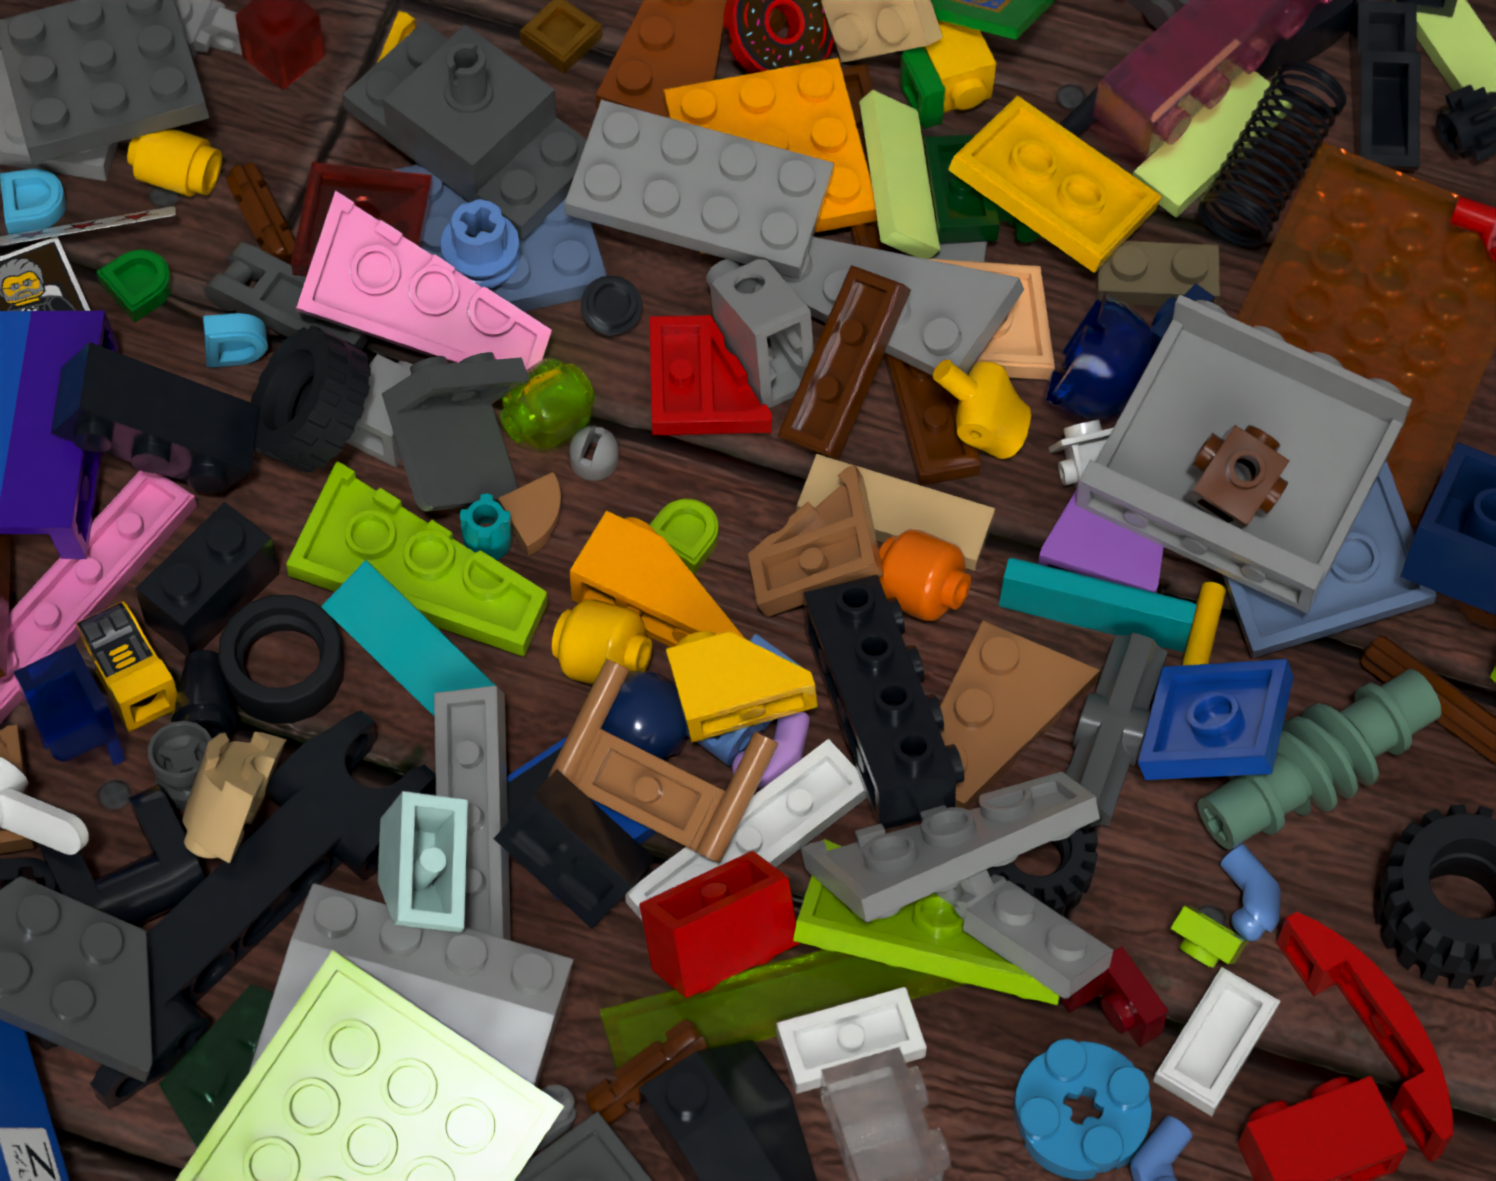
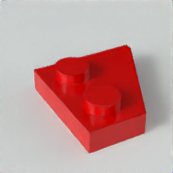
(699, 382)

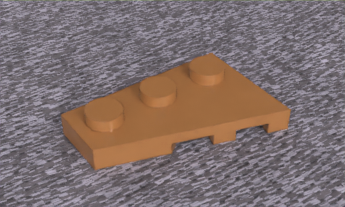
(1003, 701)

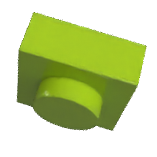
(1207, 938)

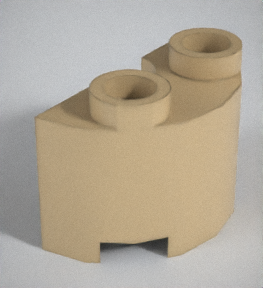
(228, 793)

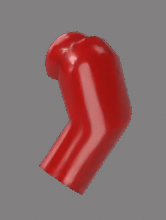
(1478, 219)

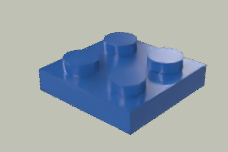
(1216, 720)

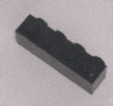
(881, 700)

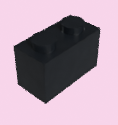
(207, 580)

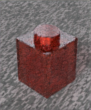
(280, 38)

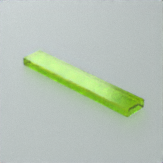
(759, 998)

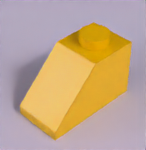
(735, 684)

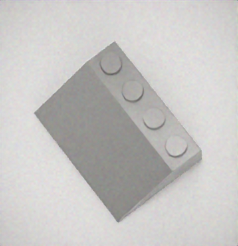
(474, 983)

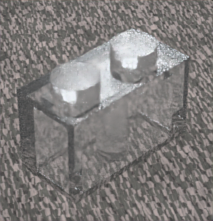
(880, 1120)

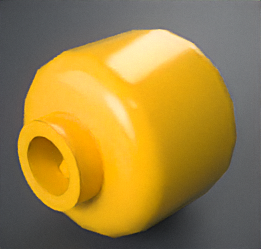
(599, 632)

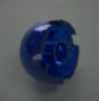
(1102, 361)

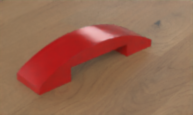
(1328, 959)

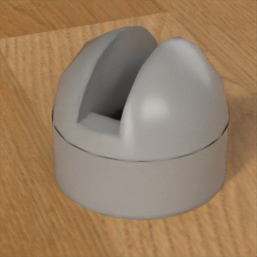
(605, 456)

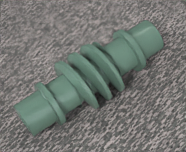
(1322, 757)

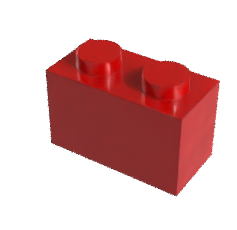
(719, 924)
(1331, 1137)

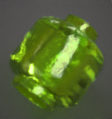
(549, 405)

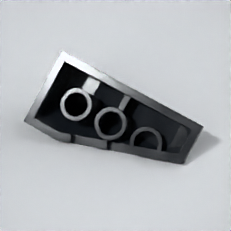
(727, 1118)

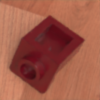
(1126, 999)

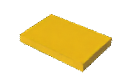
(1055, 183)

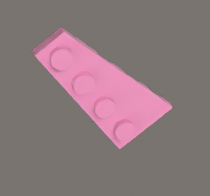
(401, 294)

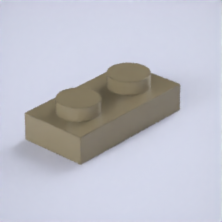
(1157, 271)

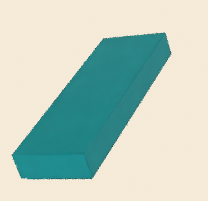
(1096, 603)
(401, 637)

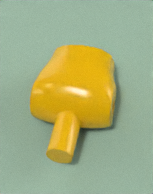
(988, 407)

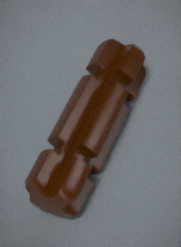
(261, 211)
(611, 1098)

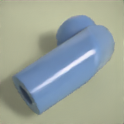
(1260, 894)
(1159, 1151)

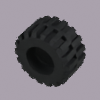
(1414, 916)

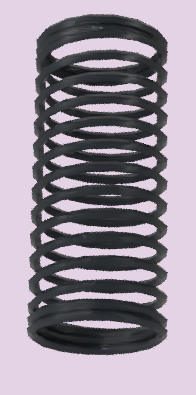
(1246, 207)

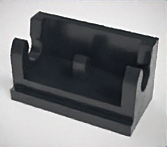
(574, 849)

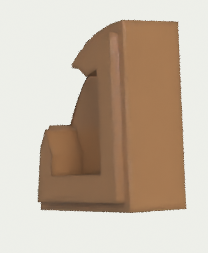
(534, 511)

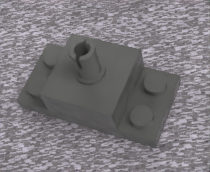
(472, 121)

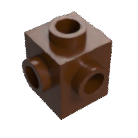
(1219, 488)

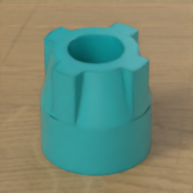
(492, 540)

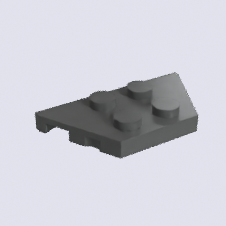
(75, 977)

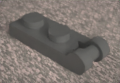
(273, 296)

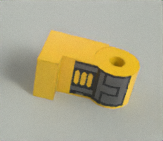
(127, 665)

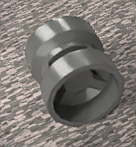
(176, 757)

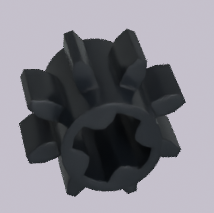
(1469, 123)

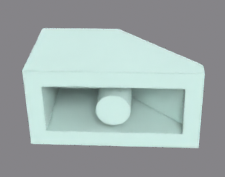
(424, 861)

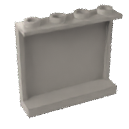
(1229, 374)

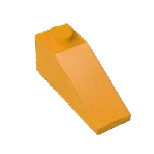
(640, 571)

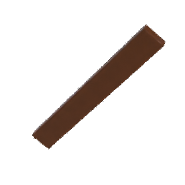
(922, 403)

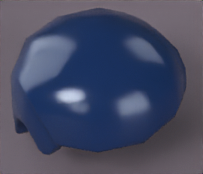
(648, 714)

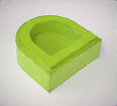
(689, 530)

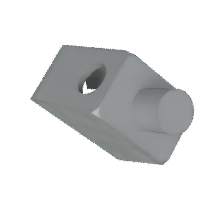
(759, 305)

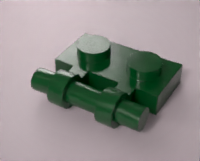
(959, 209)

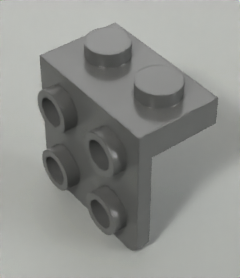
(451, 430)

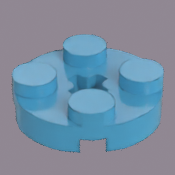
(1074, 1071)

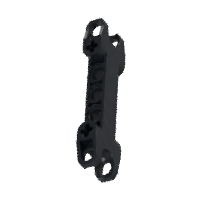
(319, 826)

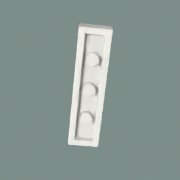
(776, 821)

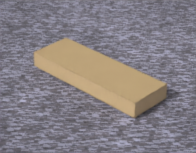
(906, 506)

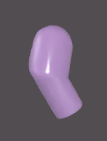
(791, 735)

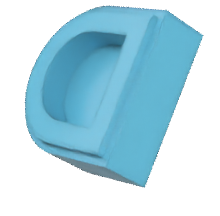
(31, 200)
(233, 339)

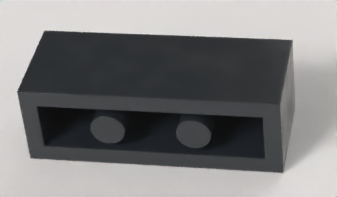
(154, 419)

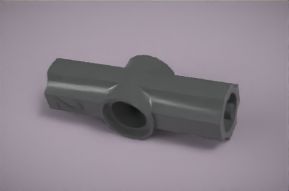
(1116, 720)

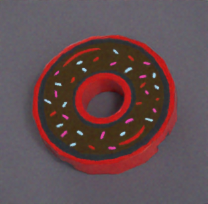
(761, 49)

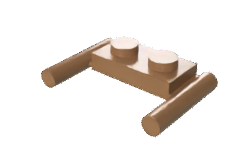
(650, 787)

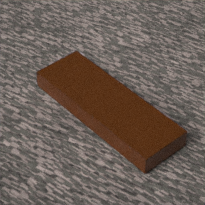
(844, 362)

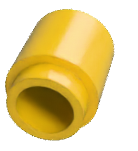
(175, 161)

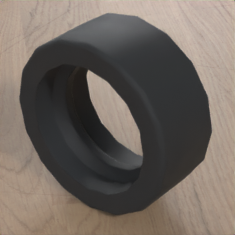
(266, 617)

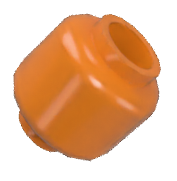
(924, 574)

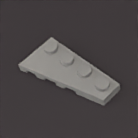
(946, 313)
(949, 845)

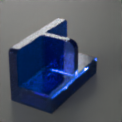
(67, 706)

